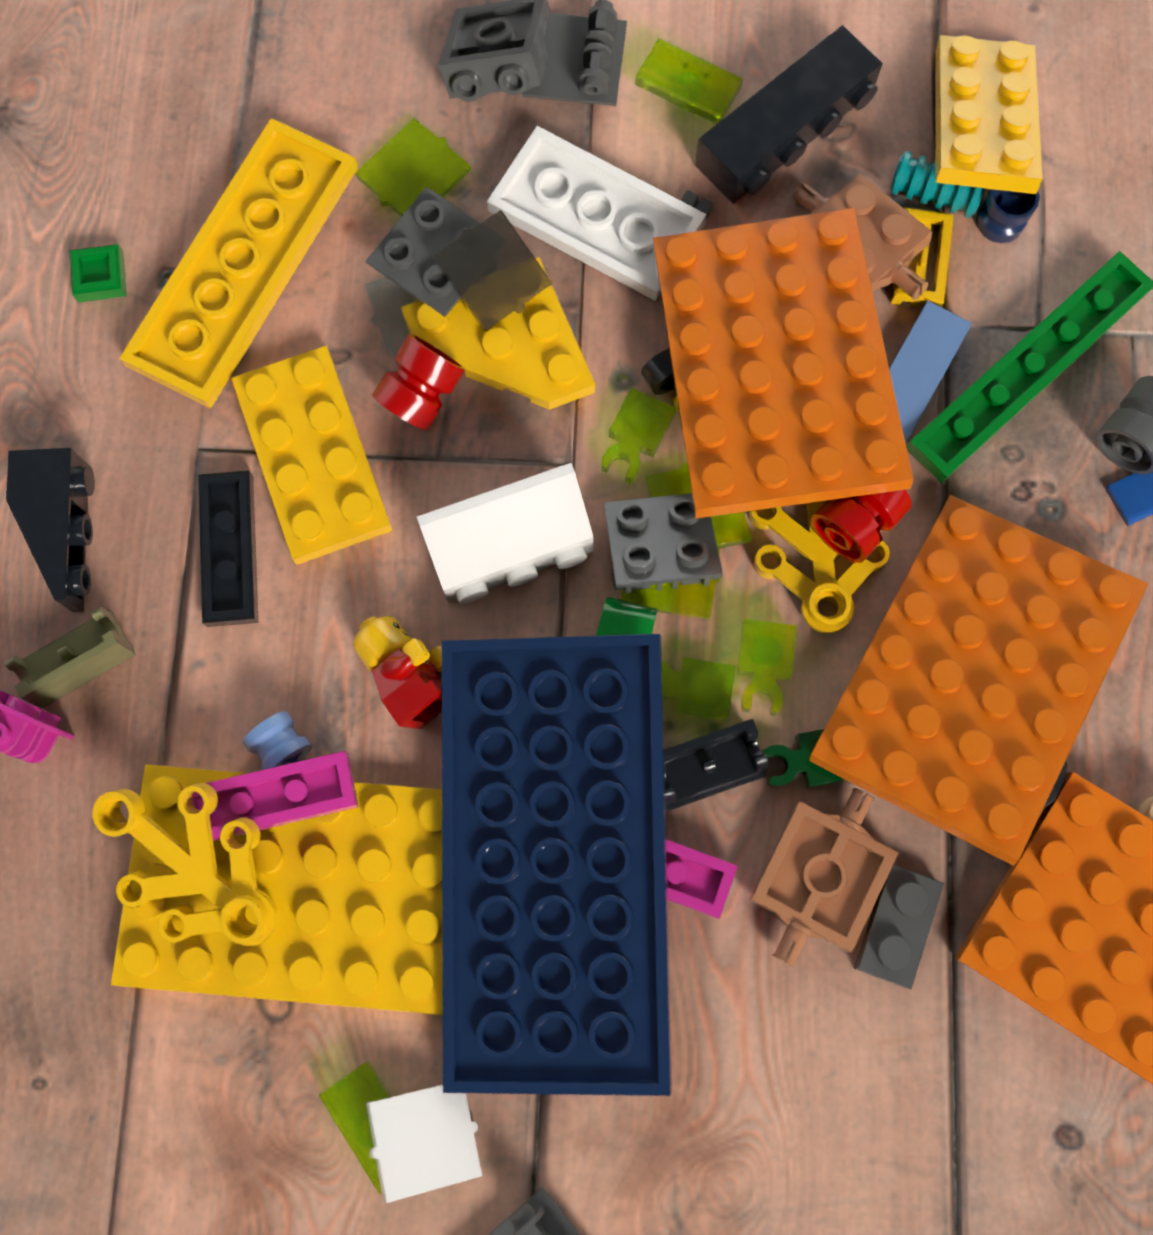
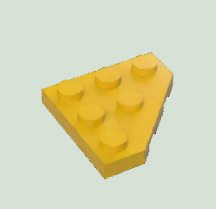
(523, 352)

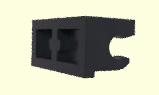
(713, 764)

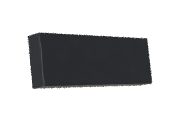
(228, 549)

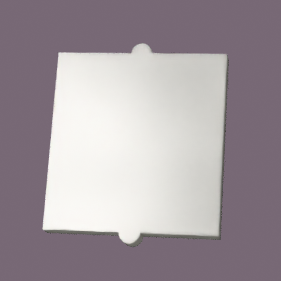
(422, 1142)

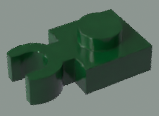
(798, 762)

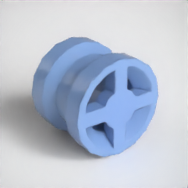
(277, 741)

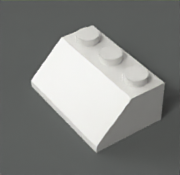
(508, 534)

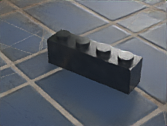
(788, 115)

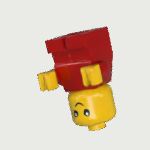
(402, 677)

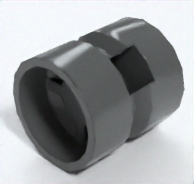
(1128, 432)

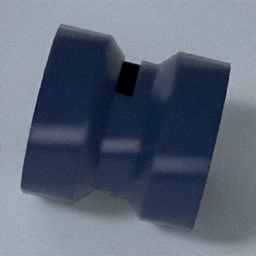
(1005, 214)

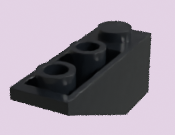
(50, 505)

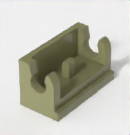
(71, 659)

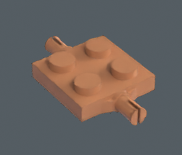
(886, 230)
(824, 876)

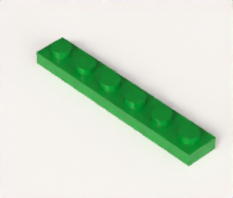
(1030, 367)

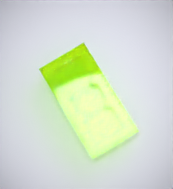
(688, 81)
(348, 1108)

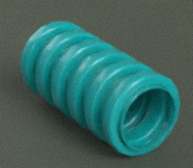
(919, 179)

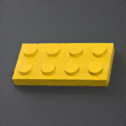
(987, 114)
(311, 455)

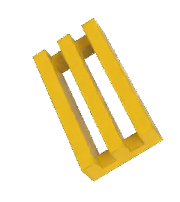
(941, 264)

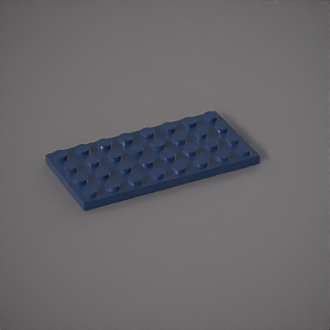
(555, 867)

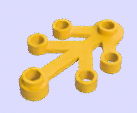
(822, 559)
(194, 869)

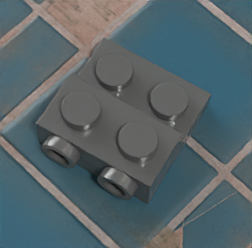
(495, 49)

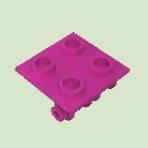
(27, 730)

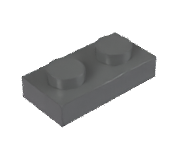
(899, 927)

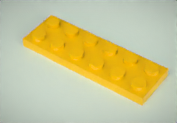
(239, 263)

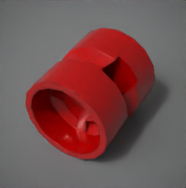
(417, 383)
(854, 523)

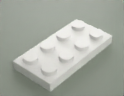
(591, 209)

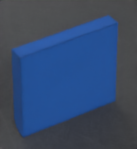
(1133, 497)

